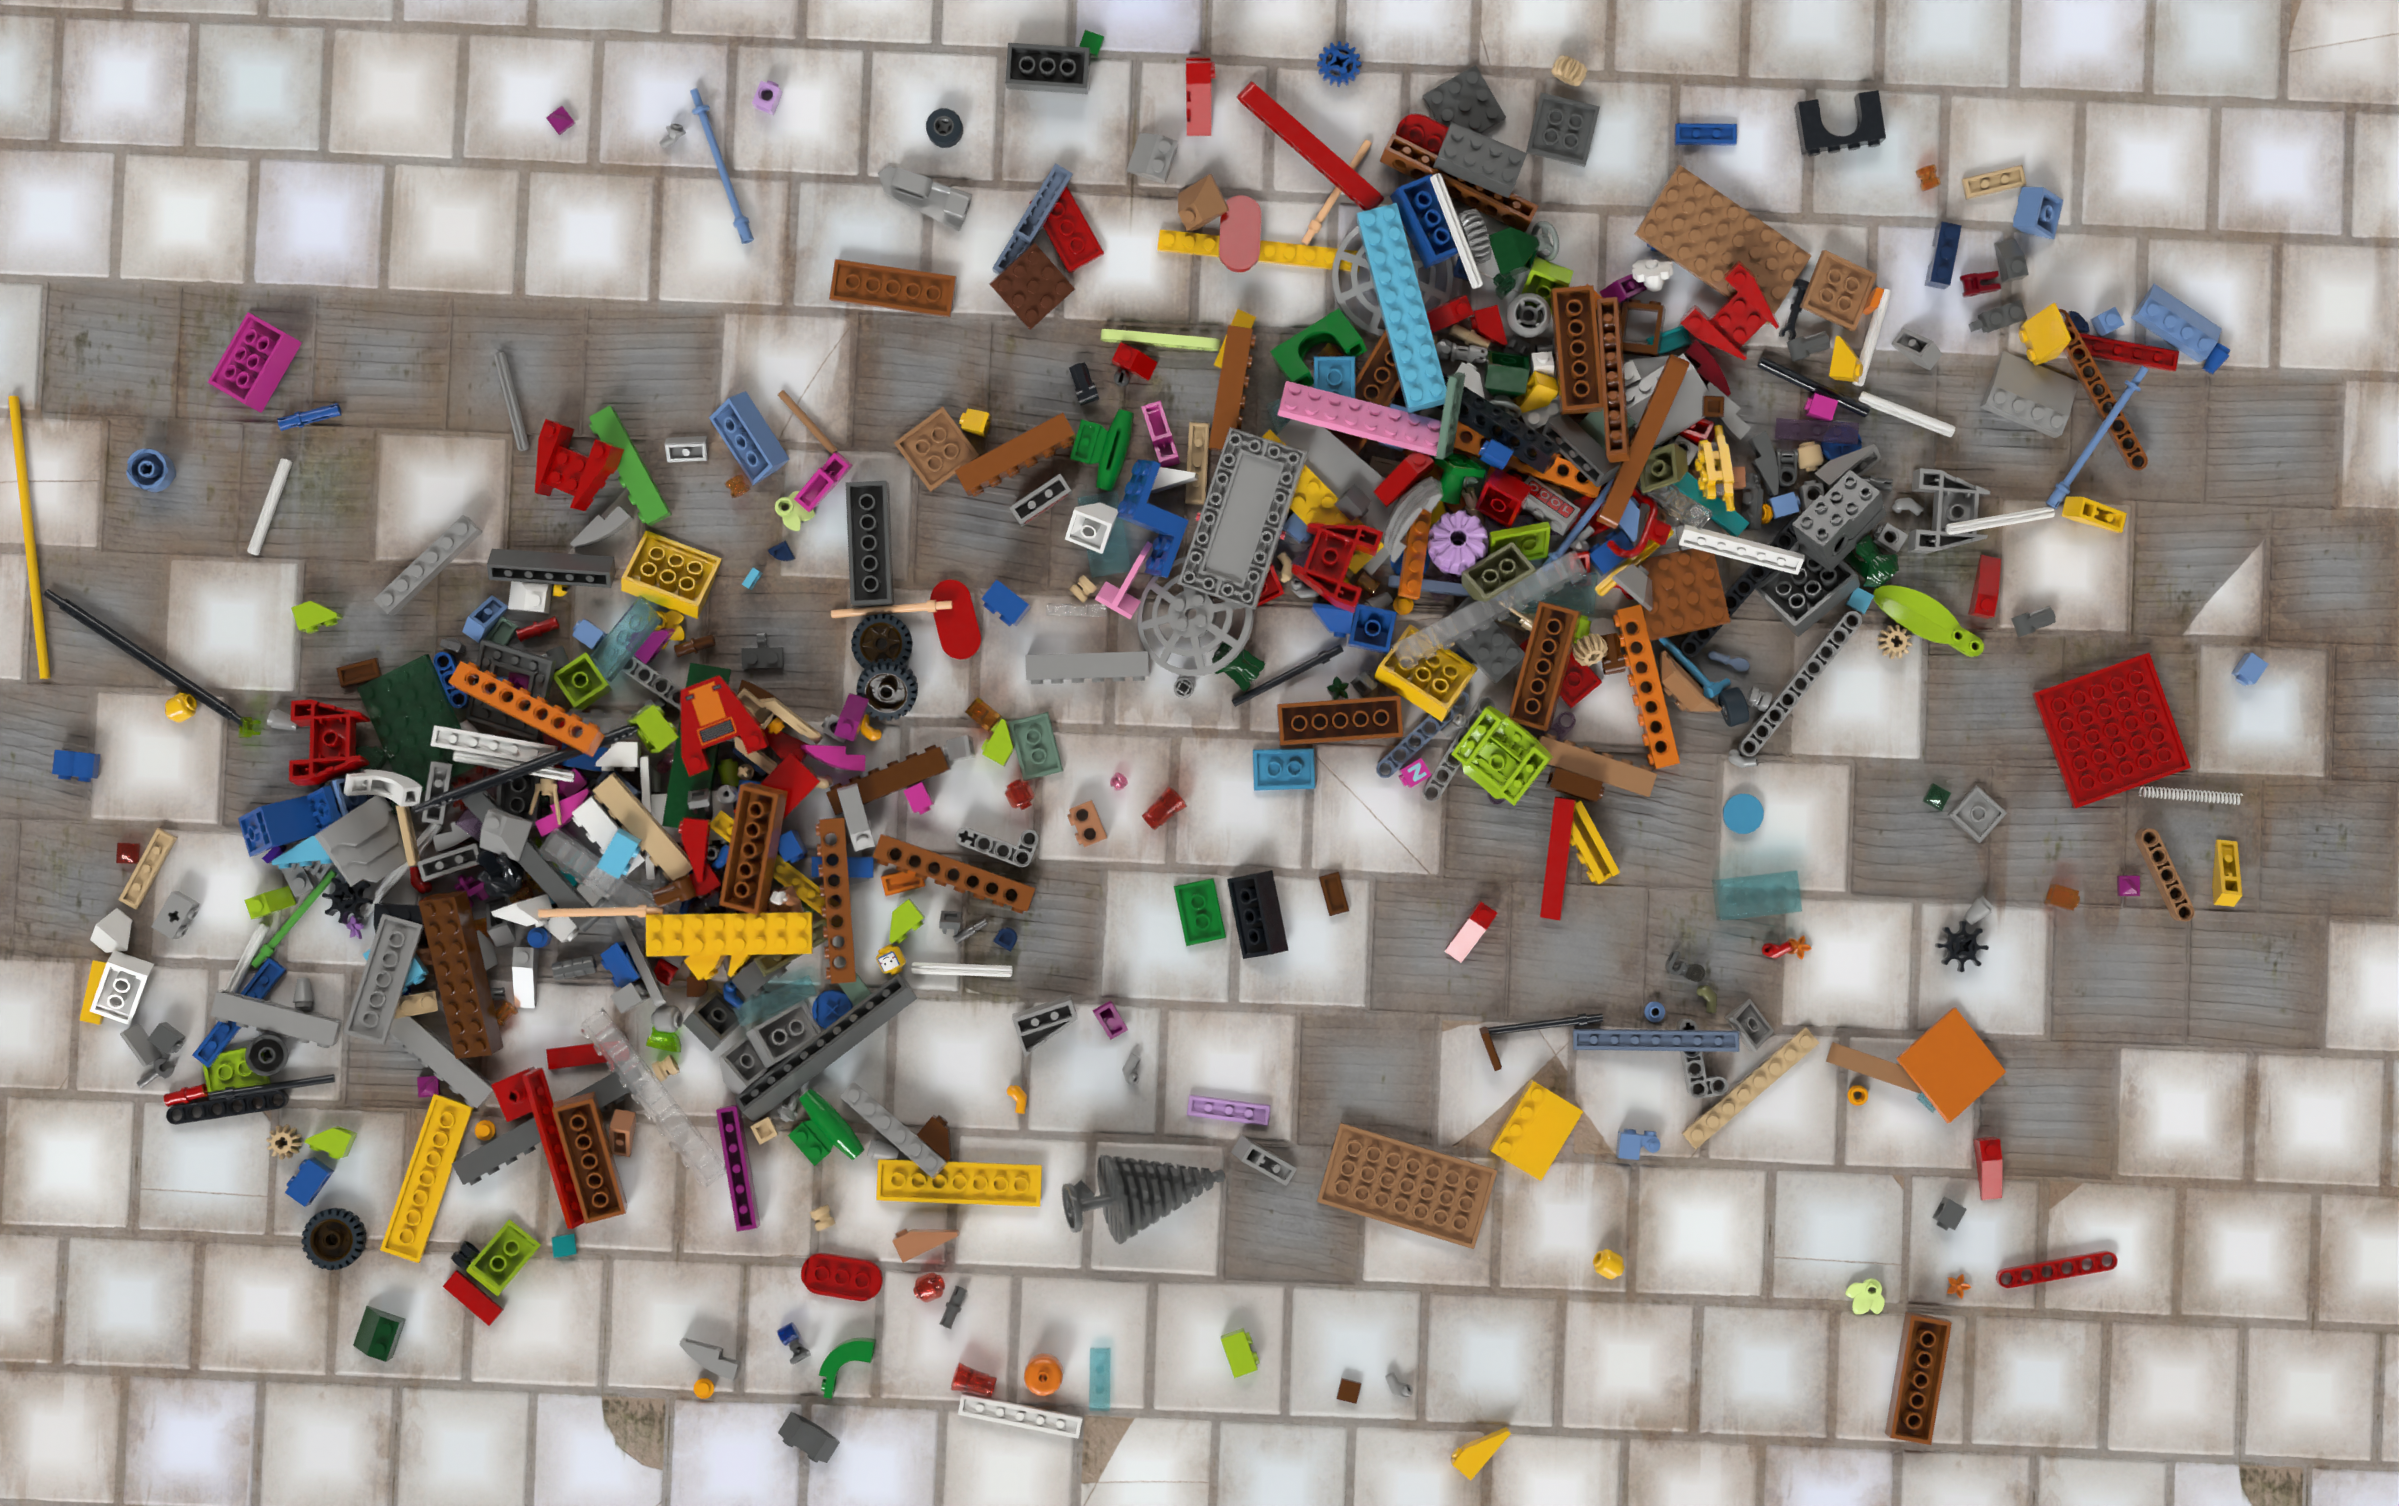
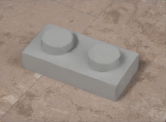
(298, 879)

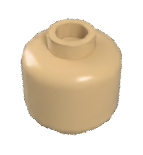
(1809, 456)

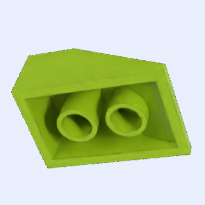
(503, 1257)

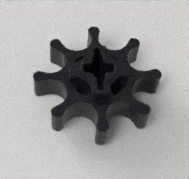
(348, 906)
(1970, 946)

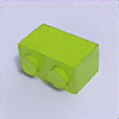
(1239, 1352)

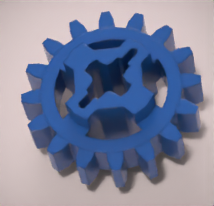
(1331, 67)

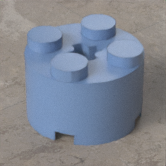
(139, 468)

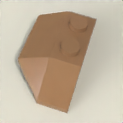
(1683, 687)

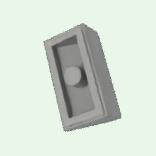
(686, 449)
(137, 1041)

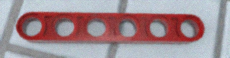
(2056, 1266)

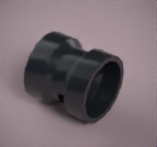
(465, 1255)

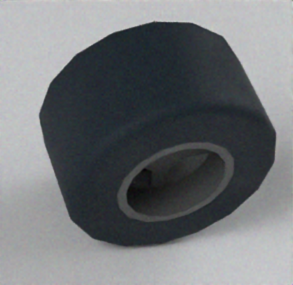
(940, 121)

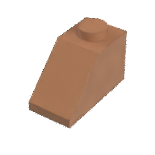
(622, 1132)

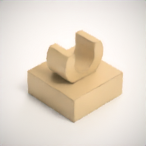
(764, 1130)

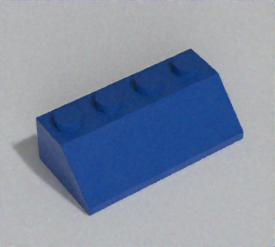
(1424, 221)

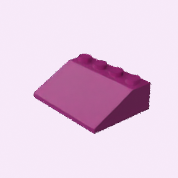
(254, 362)

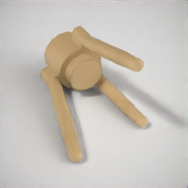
(1526, 621)
(548, 788)

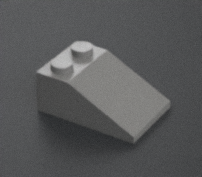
(783, 1034)

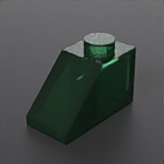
(374, 755)

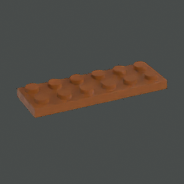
(892, 288)

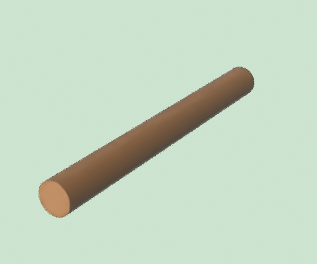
(807, 422)

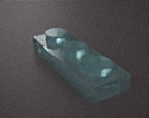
(1099, 1379)

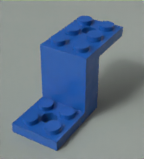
(1139, 512)
(289, 820)

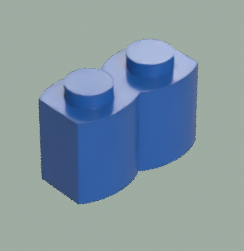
(1495, 454)
(76, 764)

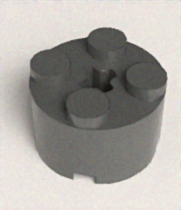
(261, 1044)

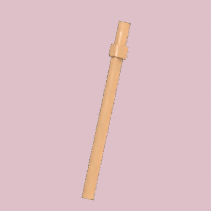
(1315, 225)
(930, 606)
(641, 911)

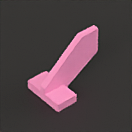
(1117, 598)

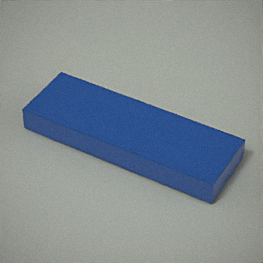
(1705, 134)
(857, 866)

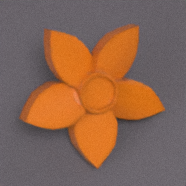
(1799, 947)
(1957, 1286)

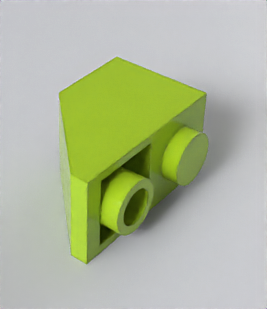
(313, 615)
(1000, 744)
(904, 919)
(335, 1141)

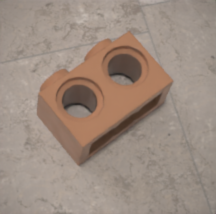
(1093, 821)

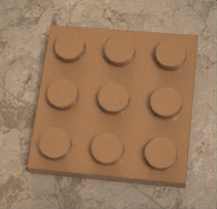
(1838, 290)
(936, 449)

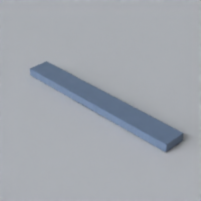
(1656, 1040)

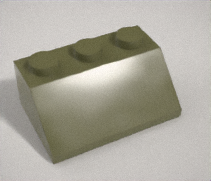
(1496, 573)

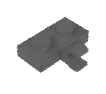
(762, 656)

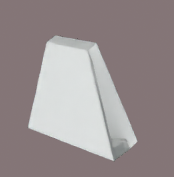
(112, 932)

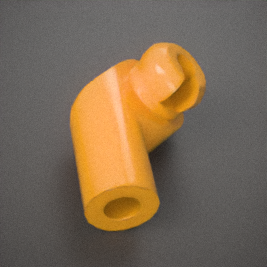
(868, 731)
(1019, 1096)

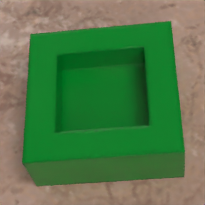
(1092, 41)

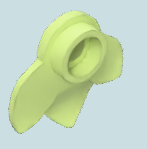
(795, 514)
(1864, 1299)

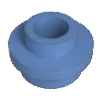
(1661, 1011)

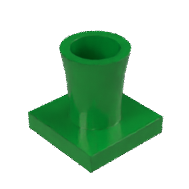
(1455, 469)

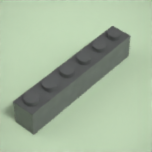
(551, 568)

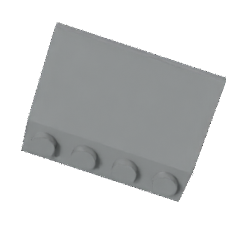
(2030, 395)
(1684, 410)

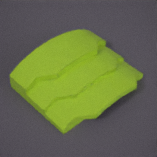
(1501, 755)

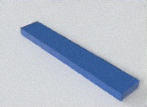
(225, 1031)

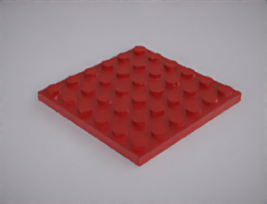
(2111, 730)

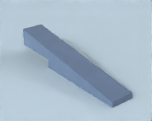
(1034, 217)

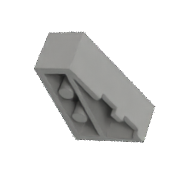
(1042, 1022)

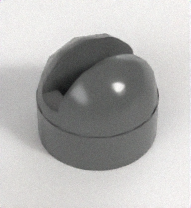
(1126, 379)

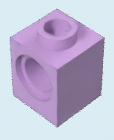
(767, 106)

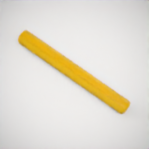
(1608, 583)

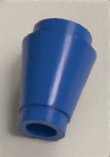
(2216, 358)

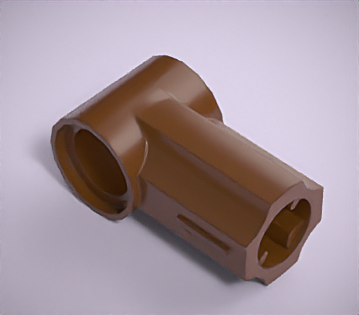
(1614, 660)
(680, 889)

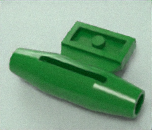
(1104, 447)
(824, 1130)

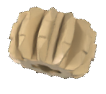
(1569, 70)
(1899, 636)
(1590, 649)
(278, 1146)

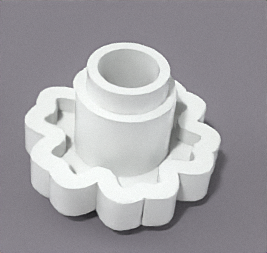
(1652, 271)

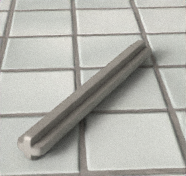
(511, 401)

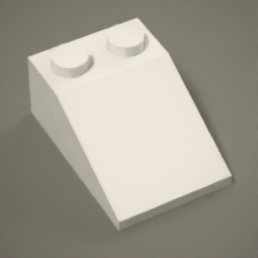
(121, 987)

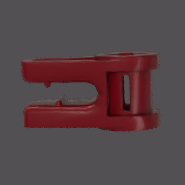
(1972, 284)

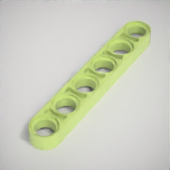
(1160, 340)

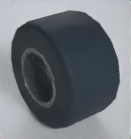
(1734, 706)

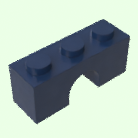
(1942, 265)

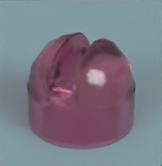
(1118, 781)

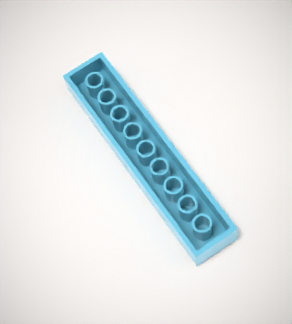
(1402, 308)

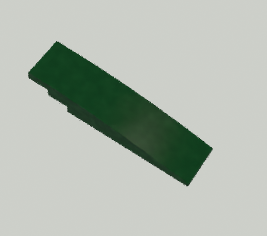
(680, 781)

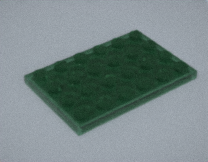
(404, 712)

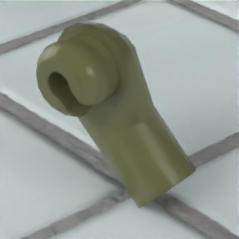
(1710, 996)

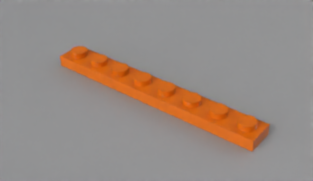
(1415, 552)

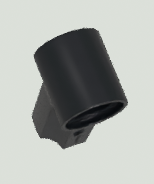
(1085, 389)

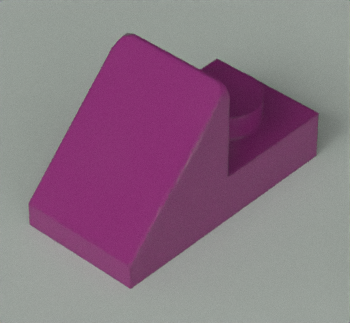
(1110, 1019)

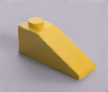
(2093, 513)
(2226, 874)
(1475, 1454)

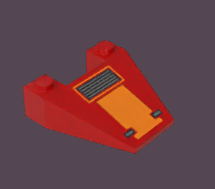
(712, 715)

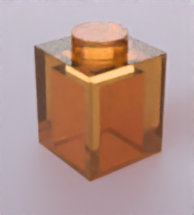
(983, 714)
(2062, 897)

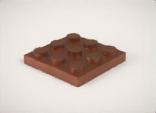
(1032, 286)

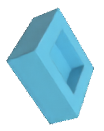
(752, 578)
(1859, 600)

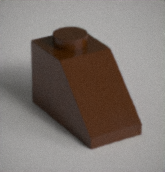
(937, 1136)

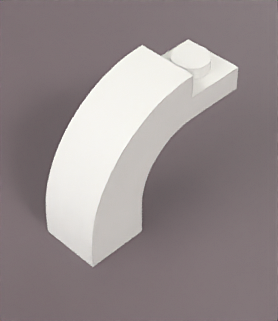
(384, 783)

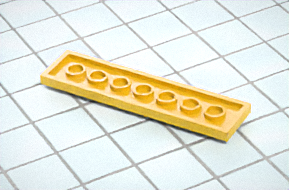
(1315, 504)
(729, 934)
(426, 1178)
(960, 1183)

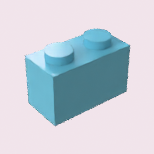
(618, 854)

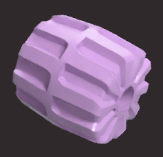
(1461, 530)

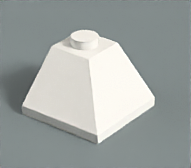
(1092, 526)
(530, 597)
(526, 911)

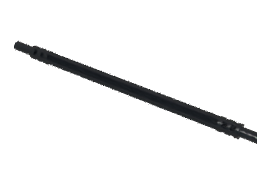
(144, 657)
(520, 771)

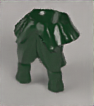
(1877, 568)
(1244, 663)

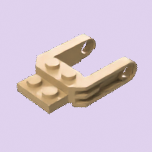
(763, 712)

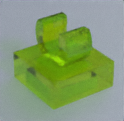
(247, 729)

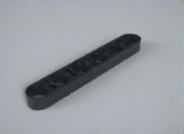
(227, 1107)

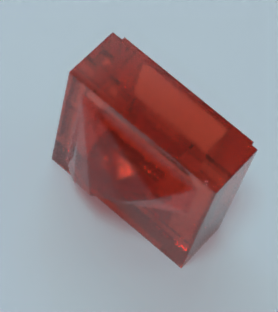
(128, 853)

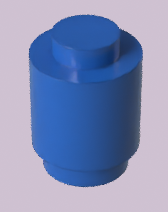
(539, 937)

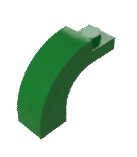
(850, 1350)

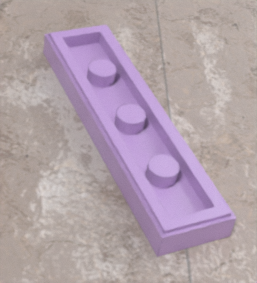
(1228, 1110)

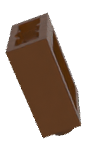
(1643, 349)
(1575, 785)

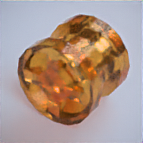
(737, 486)

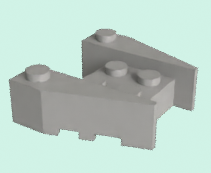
(1952, 503)

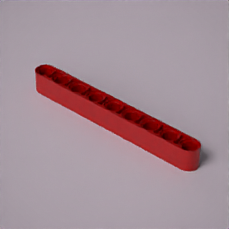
(1310, 147)

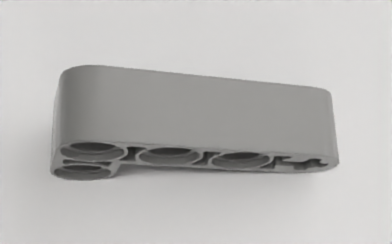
(995, 843)
(1700, 1075)

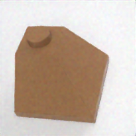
(1201, 203)

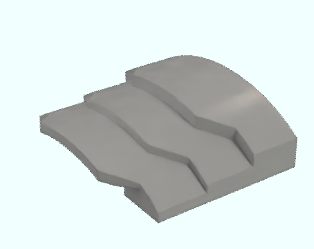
(1420, 496)
(365, 842)

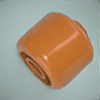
(1043, 1365)

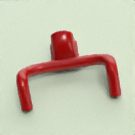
(1653, 530)

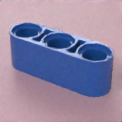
(444, 674)

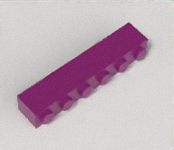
(738, 1168)

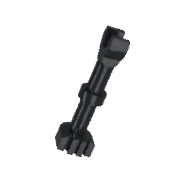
(1795, 308)

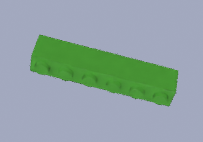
(631, 467)

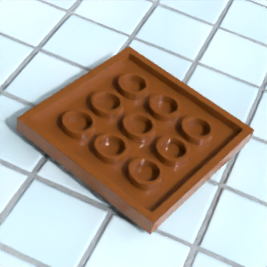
(1684, 593)

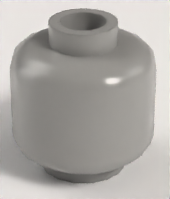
(667, 1018)

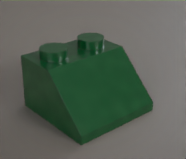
(379, 1334)

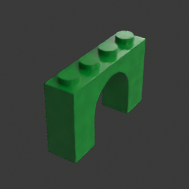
(1330, 329)

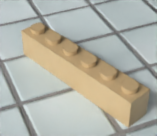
(641, 824)

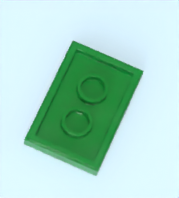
(1199, 912)

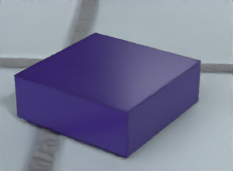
(274, 853)

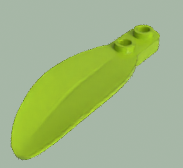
(1926, 618)

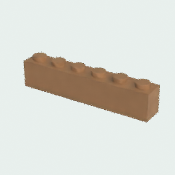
(1598, 766)

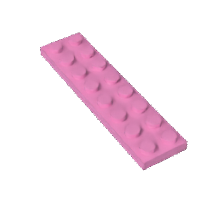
(1360, 418)

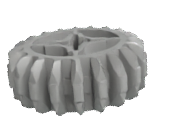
(1476, 235)

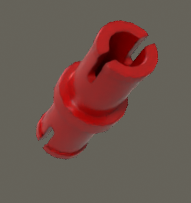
(537, 629)
(185, 1095)

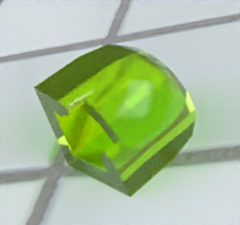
(664, 1041)

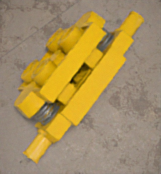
(1717, 456)

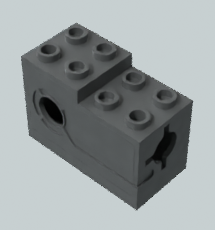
(1839, 520)

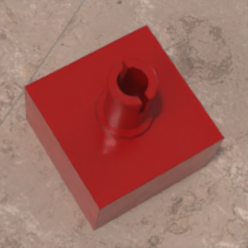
(1503, 497)
(513, 1095)

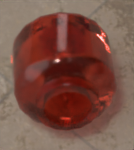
(1019, 794)
(929, 1287)

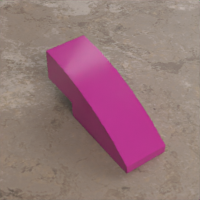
(1160, 434)
(823, 481)
(835, 757)
(567, 806)

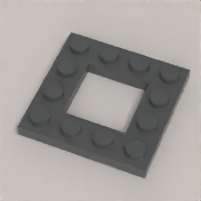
(541, 673)

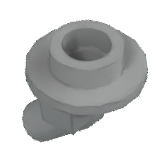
(675, 131)
(1444, 349)
(1579, 543)
(788, 1112)

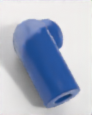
(721, 859)
(729, 994)

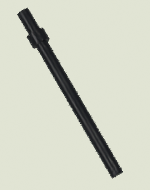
(1323, 657)
(1580, 1019)
(232, 1092)

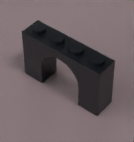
(1816, 139)

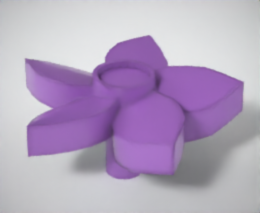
(355, 927)

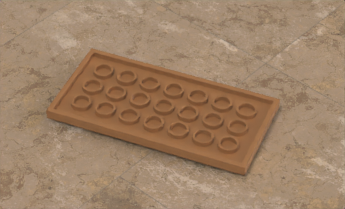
(1712, 233)
(1406, 1185)

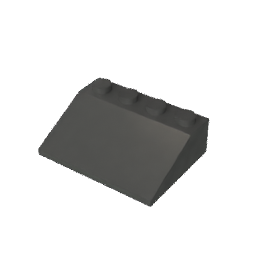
(1809, 595)

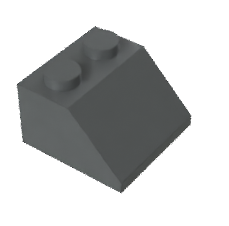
(712, 1020)

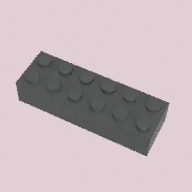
(869, 543)

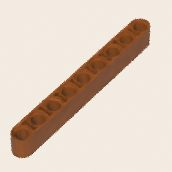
(2106, 396)
(1643, 441)

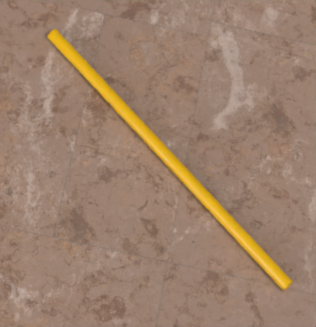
(29, 537)

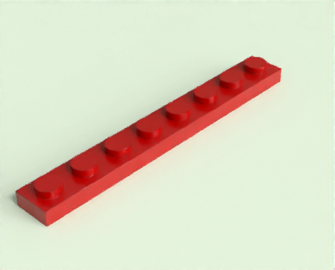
(542, 1105)

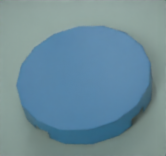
(1743, 813)

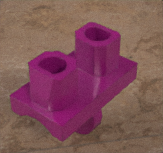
(475, 887)

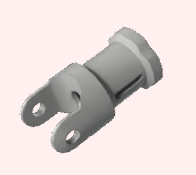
(1470, 354)
(733, 793)

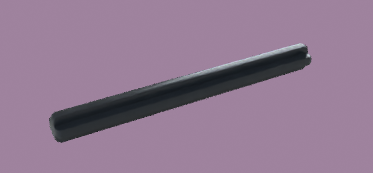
(1813, 386)

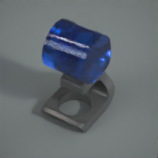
(789, 1337)

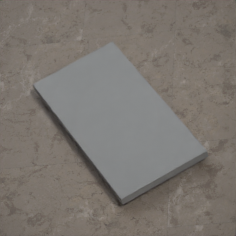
(1339, 470)
(1242, 518)

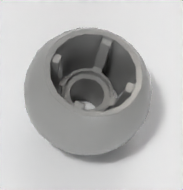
(1519, 301)

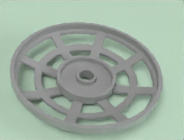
(1357, 289)
(1191, 628)

